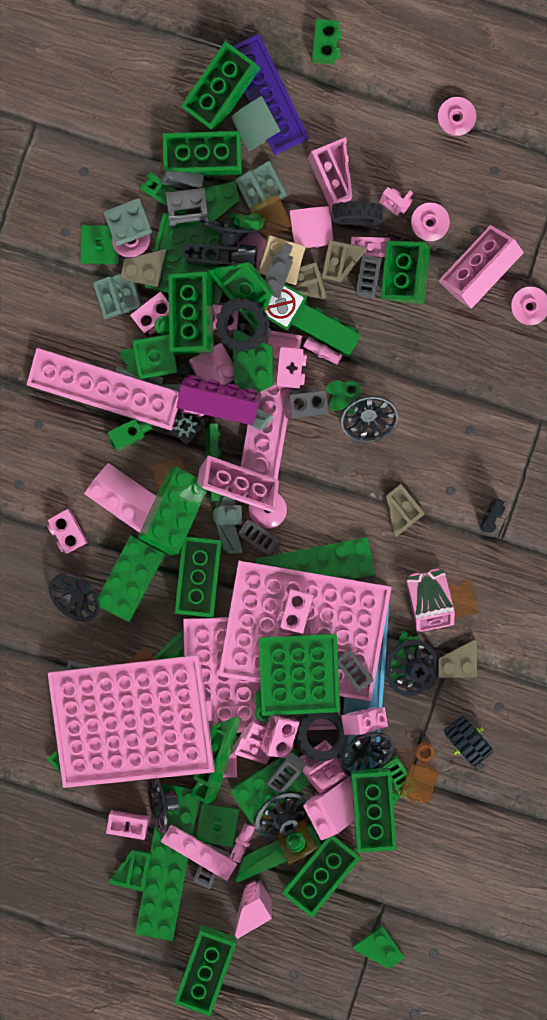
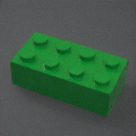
(220, 86)
(203, 153)
(190, 313)
(172, 511)
(198, 577)
(130, 578)
(254, 792)
(373, 810)
(320, 874)
(205, 970)

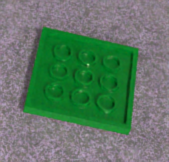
(173, 240)
(299, 674)

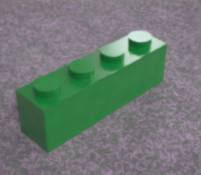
(326, 329)

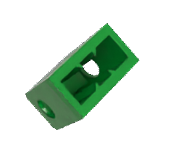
(120, 439)

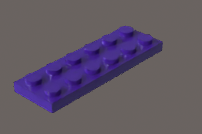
(270, 86)

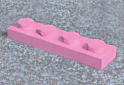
(198, 852)

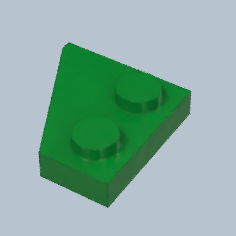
(221, 199)
(250, 221)
(133, 871)
(380, 948)

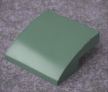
(255, 123)
(261, 184)
(117, 296)

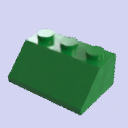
(405, 272)

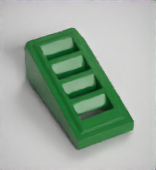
(391, 763)

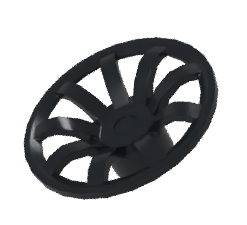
(228, 235)
(367, 415)
(78, 593)
(414, 668)
(365, 748)
(167, 800)
(285, 819)

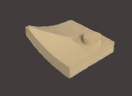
(276, 244)

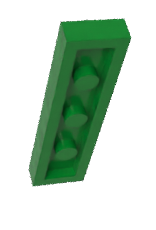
(212, 435)

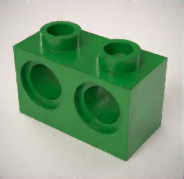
(322, 41)

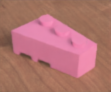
(332, 171)

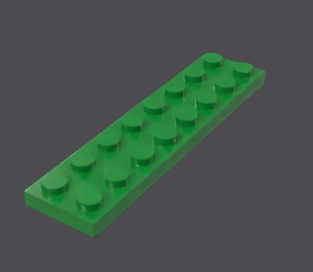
(166, 872)

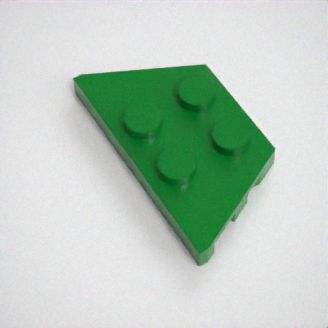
(243, 282)
(253, 367)

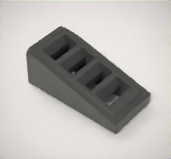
(182, 180)
(367, 293)
(256, 527)
(365, 683)
(294, 765)
(201, 881)

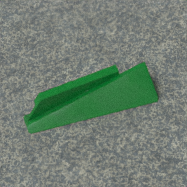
(222, 741)
(267, 857)

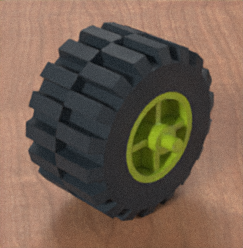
(468, 741)

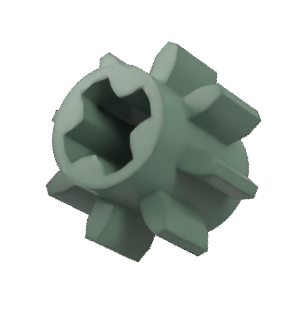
(180, 423)

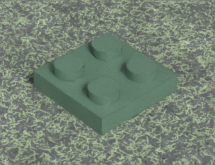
(127, 222)

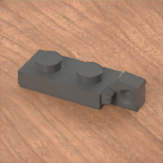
(279, 270)

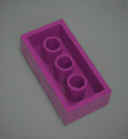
(219, 399)

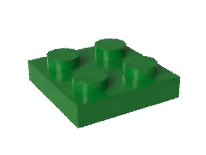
(154, 357)

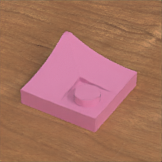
(214, 365)

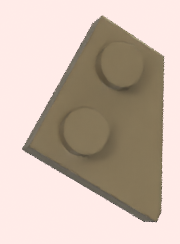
(341, 259)
(144, 268)
(309, 282)
(402, 509)
(459, 662)

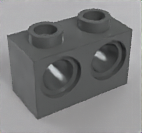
(305, 403)

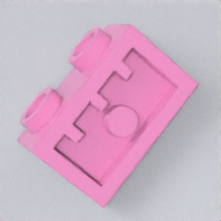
(392, 201)

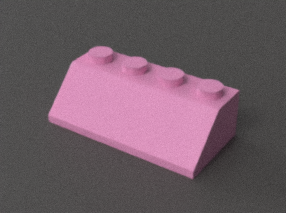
(481, 266)
(238, 483)
(121, 496)
(254, 908)

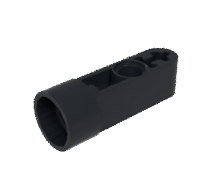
(239, 255)

